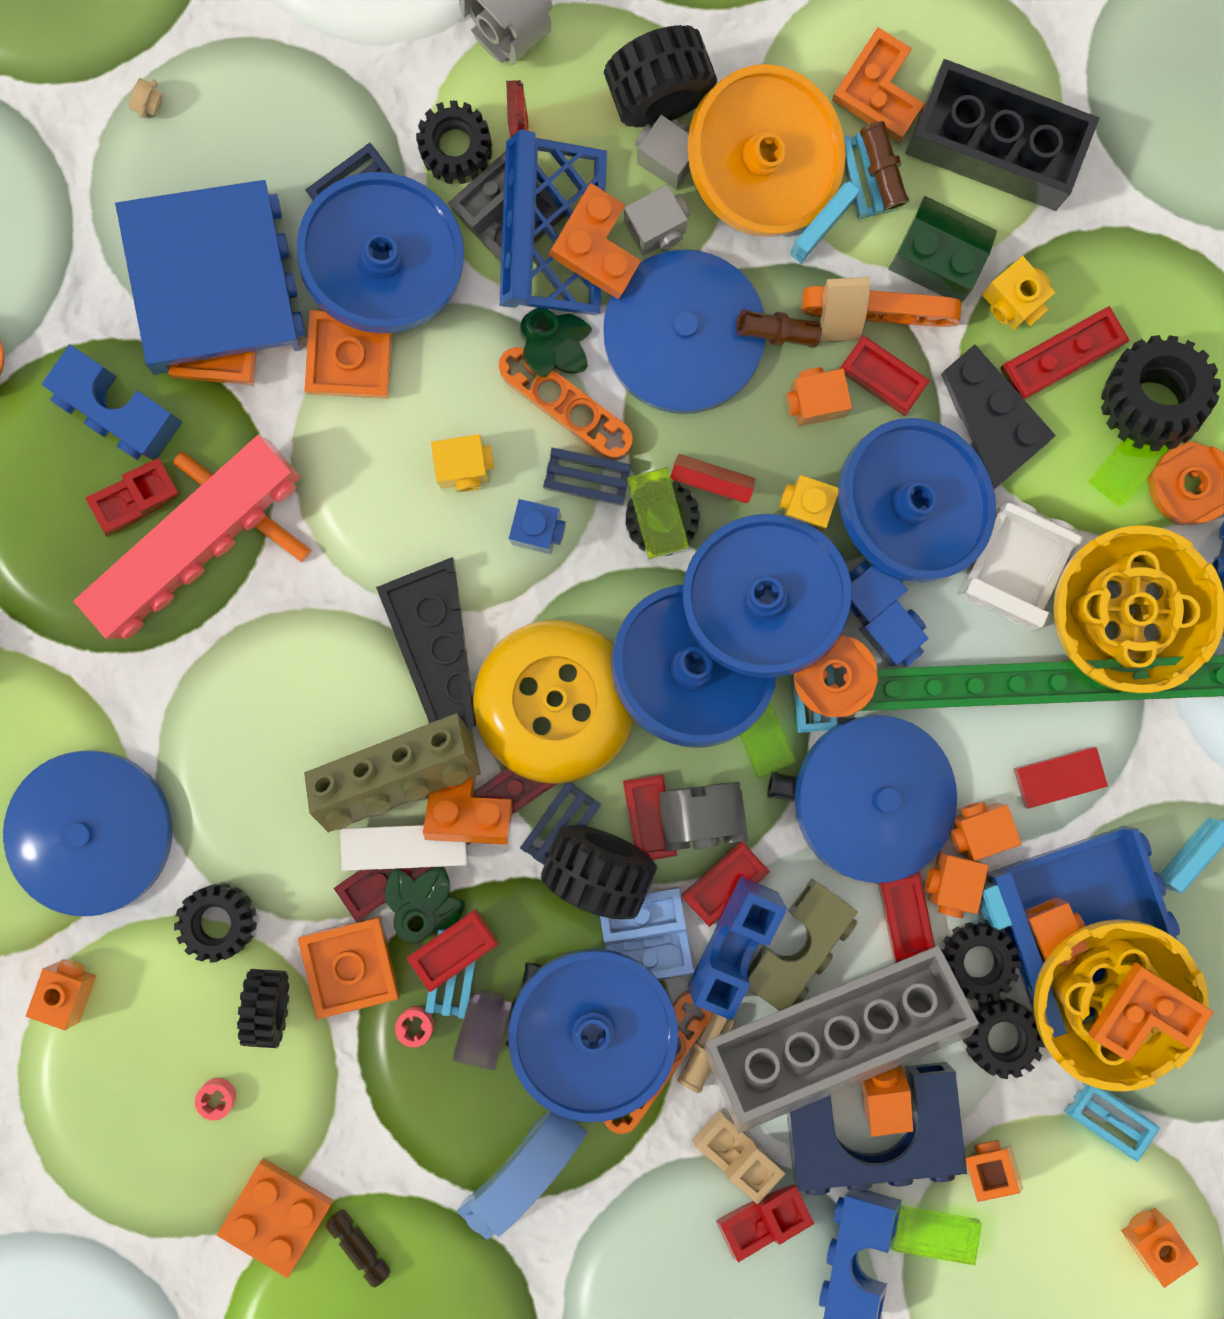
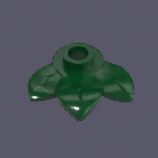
(556, 345)
(422, 898)

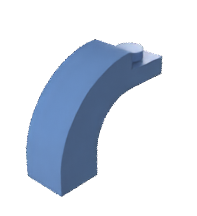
(523, 1176)

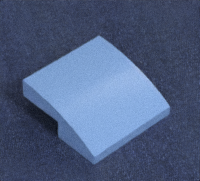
(653, 937)

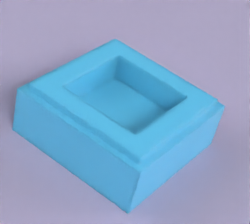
(993, 907)

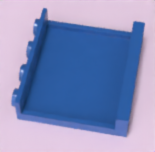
(209, 273)
(1099, 879)

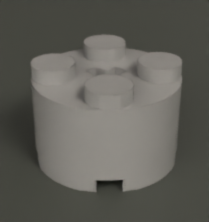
(508, 26)

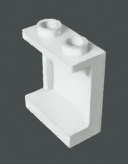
(1020, 565)

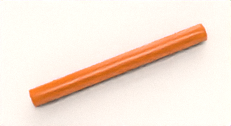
(266, 526)

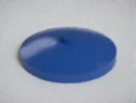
(380, 252)
(677, 332)
(917, 500)
(767, 595)
(673, 682)
(876, 798)
(87, 833)
(592, 1035)

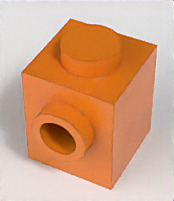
(818, 396)
(984, 830)
(956, 884)
(1051, 924)
(61, 994)
(888, 1103)
(993, 1171)
(1159, 1246)

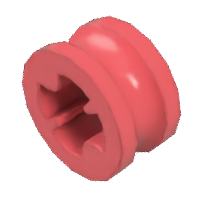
(401, 1027)
(220, 1110)

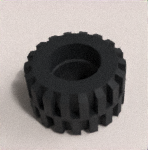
(660, 75)
(1173, 366)
(598, 872)

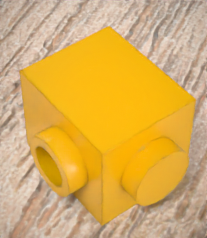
(462, 462)
(809, 501)

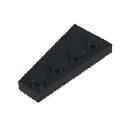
(430, 634)

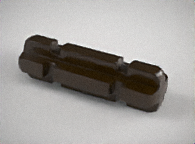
(358, 1248)

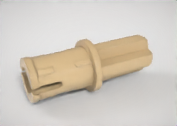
(697, 1067)

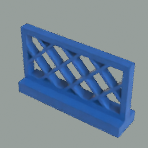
(520, 219)

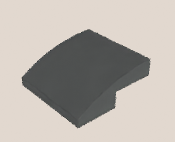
(482, 206)

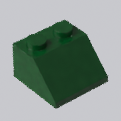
(943, 250)

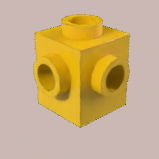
(1019, 294)

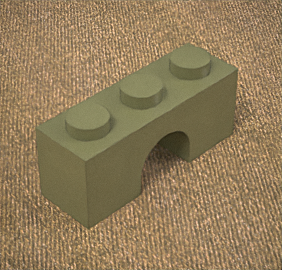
(784, 978)

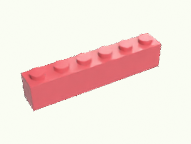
(188, 539)

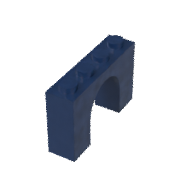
(930, 1151)

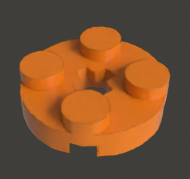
(1168, 481)
(859, 679)

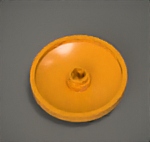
(766, 150)

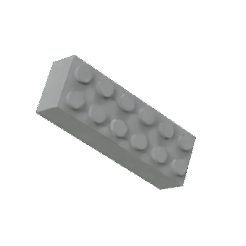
(839, 1038)

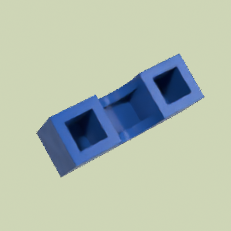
(84, 386)
(723, 969)
(865, 1223)

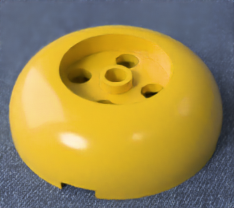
(1185, 613)
(507, 716)
(1116, 948)

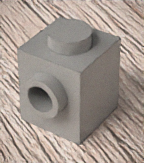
(664, 150)
(657, 220)

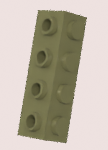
(391, 773)

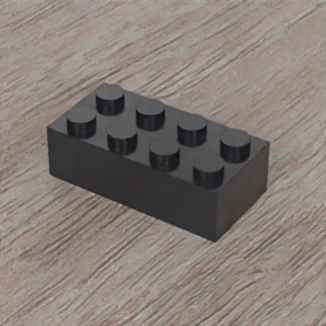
(1002, 135)

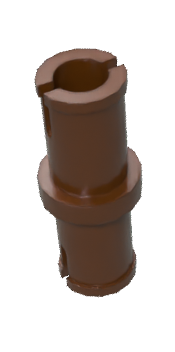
(884, 166)
(778, 328)

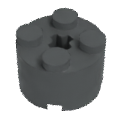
(703, 816)

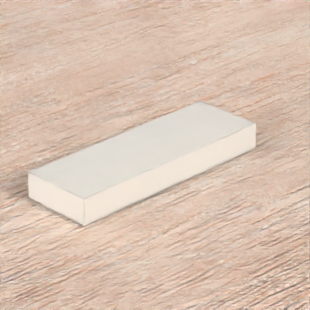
(397, 848)

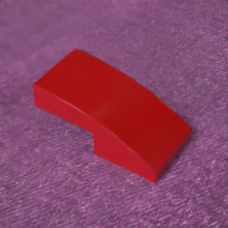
(132, 498)
(773, 1219)

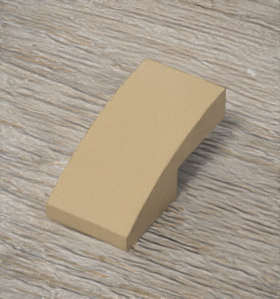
(844, 308)
(738, 1157)

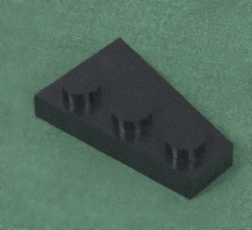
(997, 418)

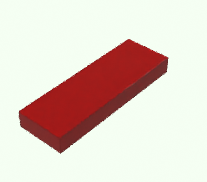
(1065, 353)

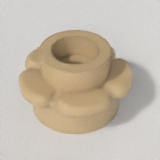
(145, 98)

